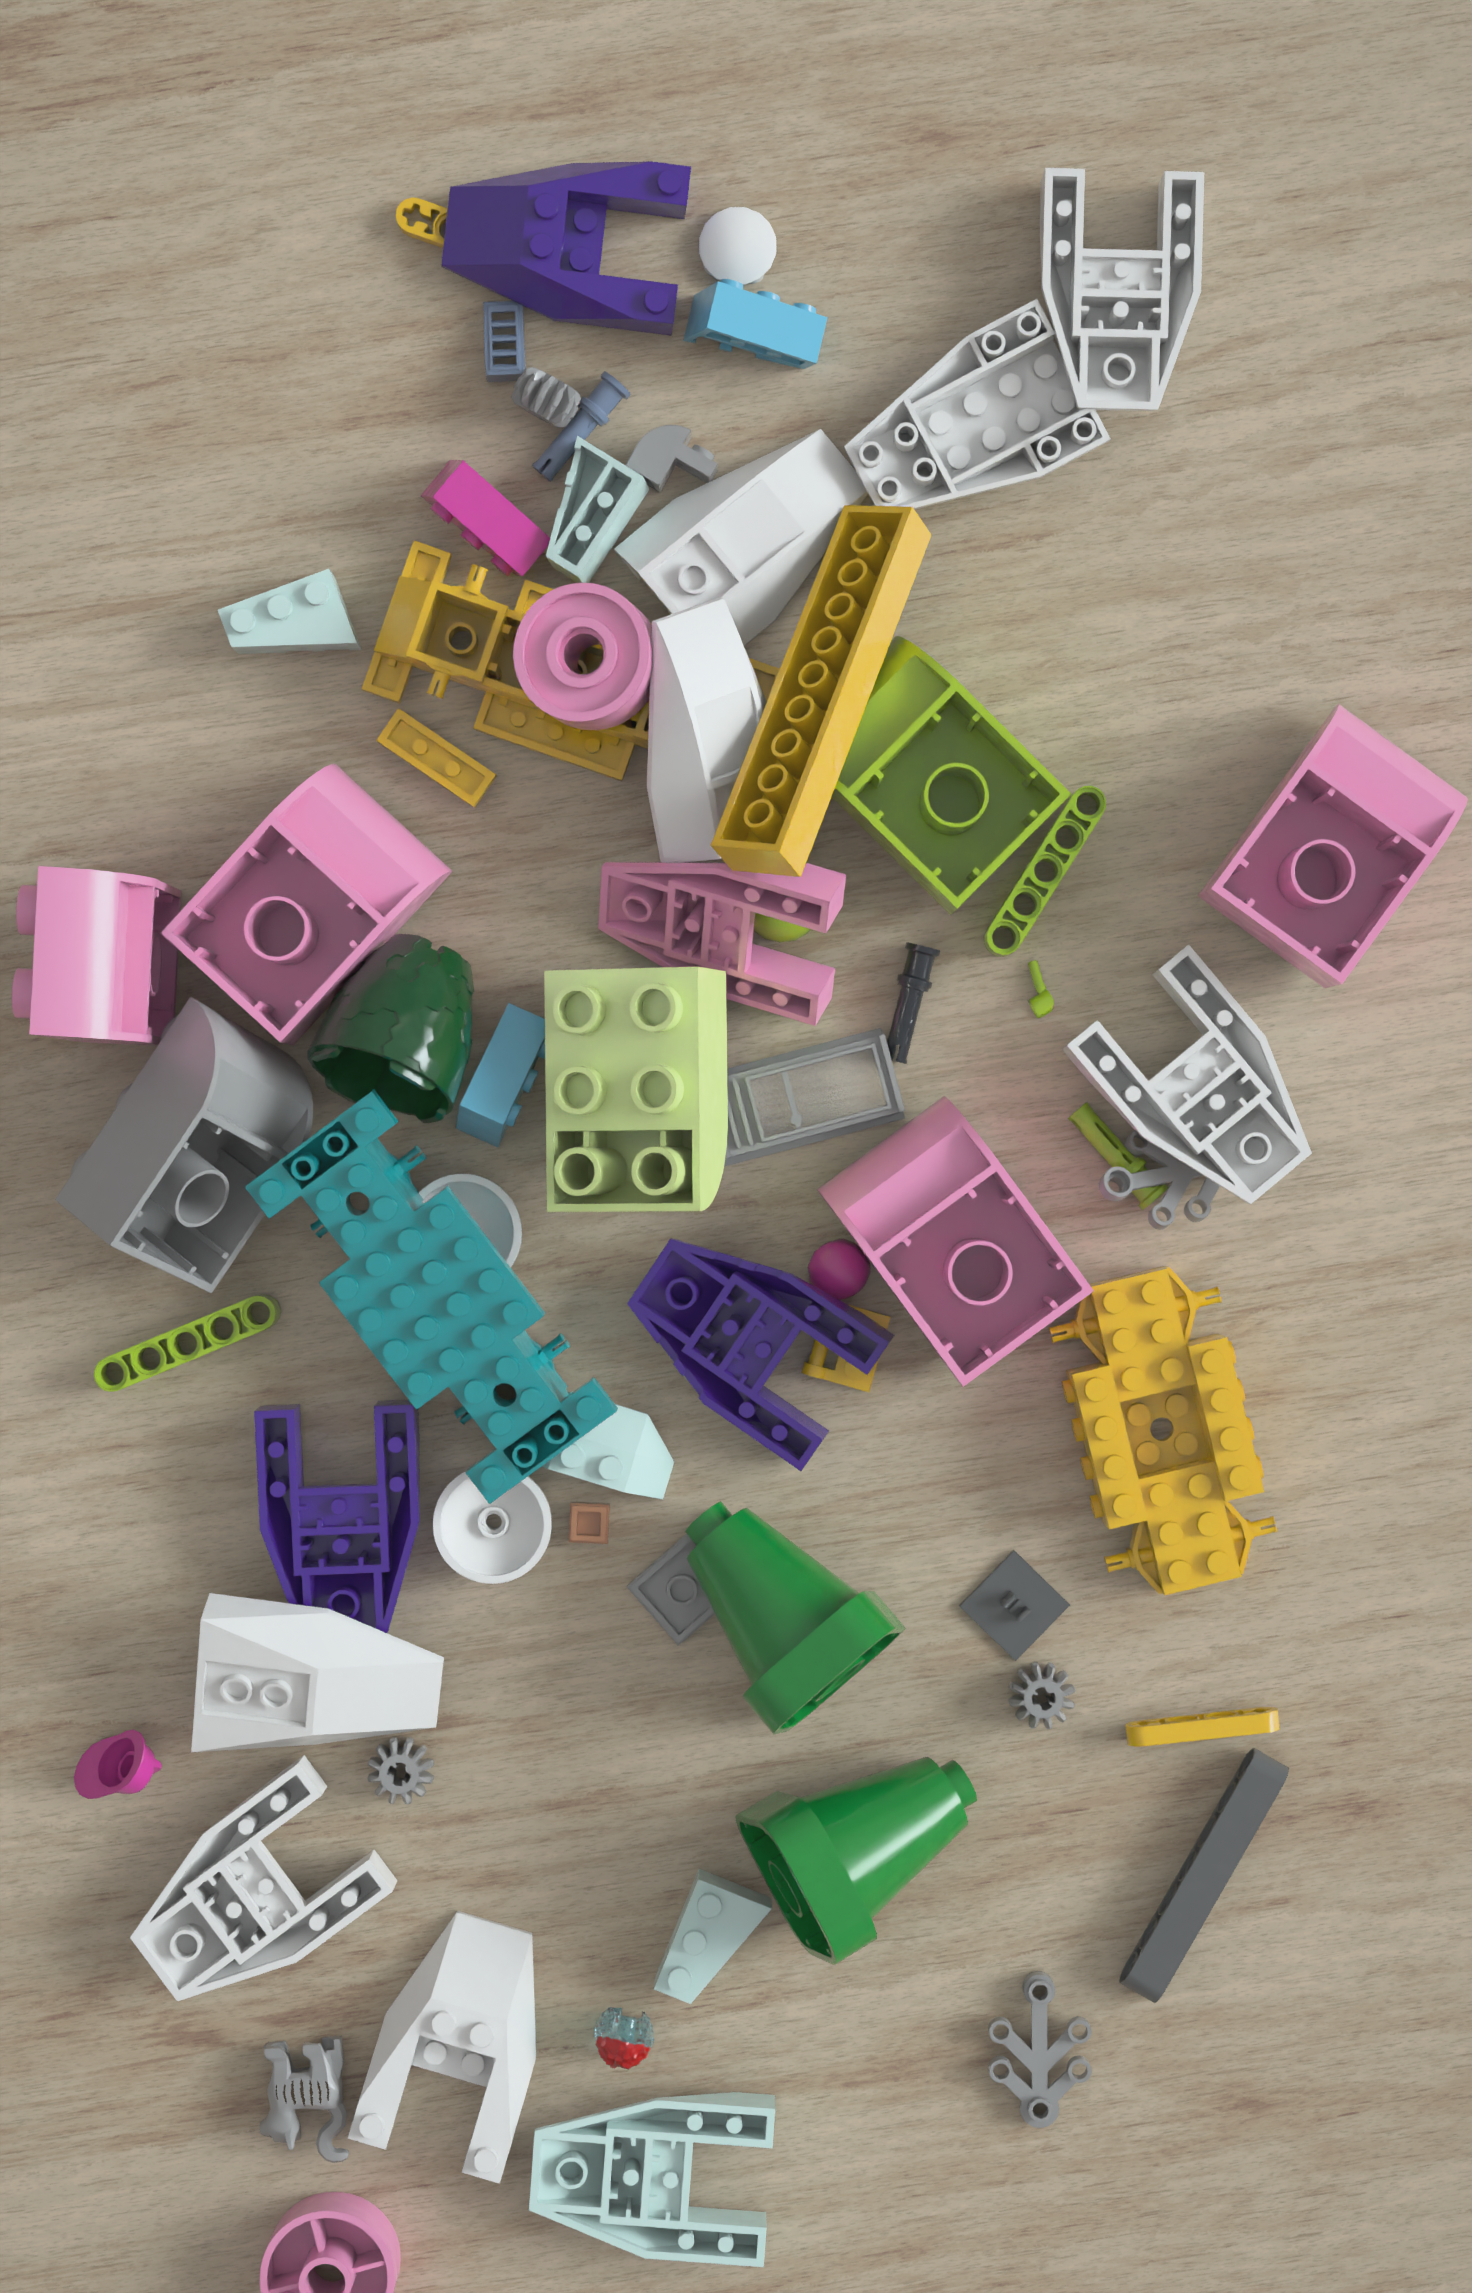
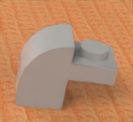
(663, 450)

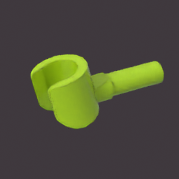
(1043, 1002)

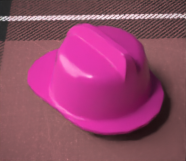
(116, 1766)

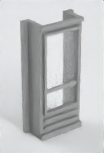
(811, 1096)

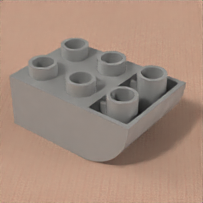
(185, 1144)

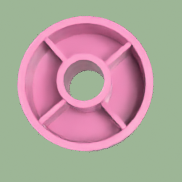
(556, 635)
(337, 2232)

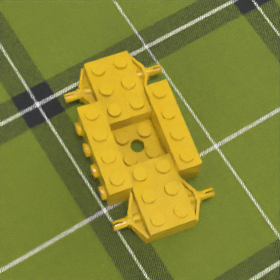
(1174, 1485)

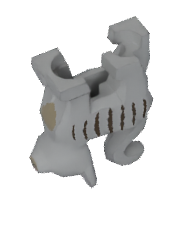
(306, 2088)

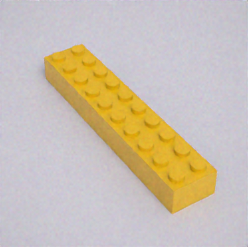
(821, 690)

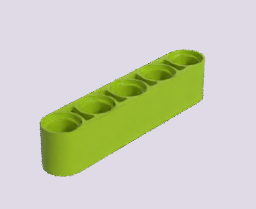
(1058, 857)
(168, 1343)

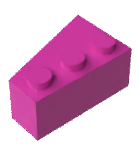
(485, 518)

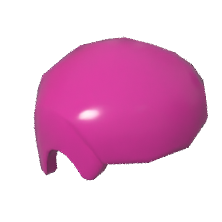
(839, 1268)

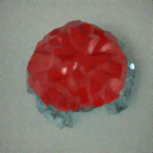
(623, 2039)

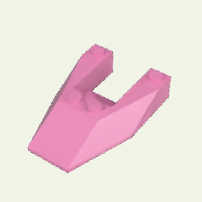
(706, 919)

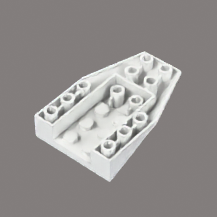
(304, 1678)

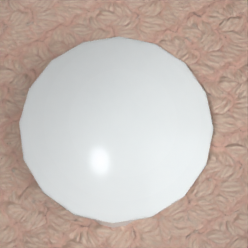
(737, 245)

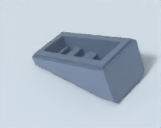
(504, 372)

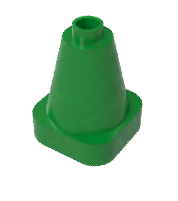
(784, 1615)
(853, 1848)

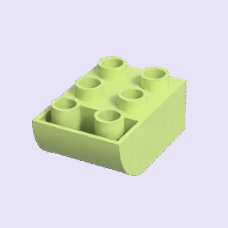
(635, 1088)

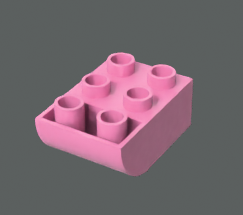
(1335, 849)
(306, 902)
(97, 956)
(955, 1240)

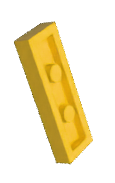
(436, 758)

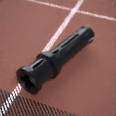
(913, 984)

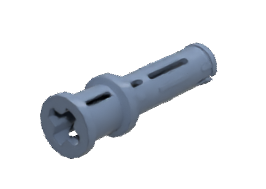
(592, 412)

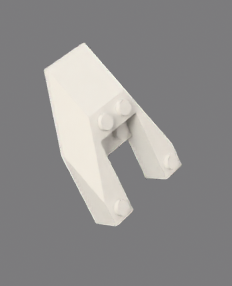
(1120, 309)
(1216, 1102)
(235, 1908)
(465, 2018)

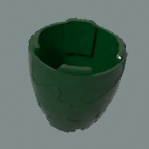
(400, 1029)

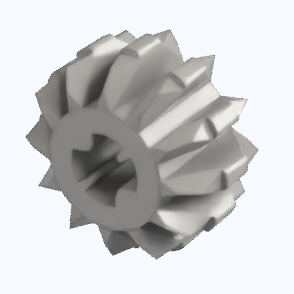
(546, 397)
(1052, 1685)
(387, 1774)

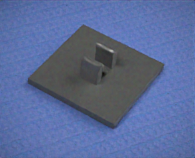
(1014, 1605)

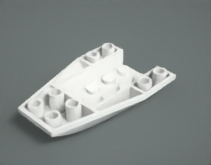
(978, 419)
(747, 533)
(699, 726)

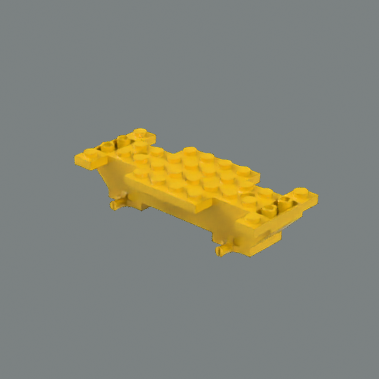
(420, 634)

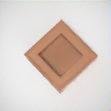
(589, 1522)

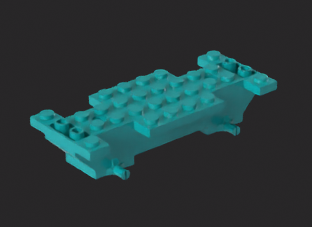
(433, 1295)

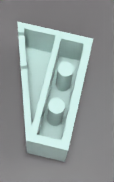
(593, 511)
(292, 618)
(708, 1933)

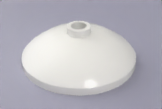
(488, 1207)
(488, 1552)

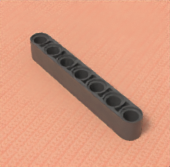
(1204, 1875)

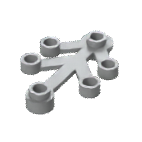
(1173, 1172)
(1039, 2058)

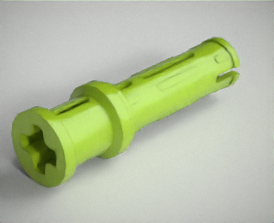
(1114, 1151)

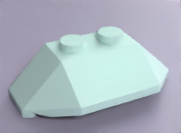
(620, 1455)

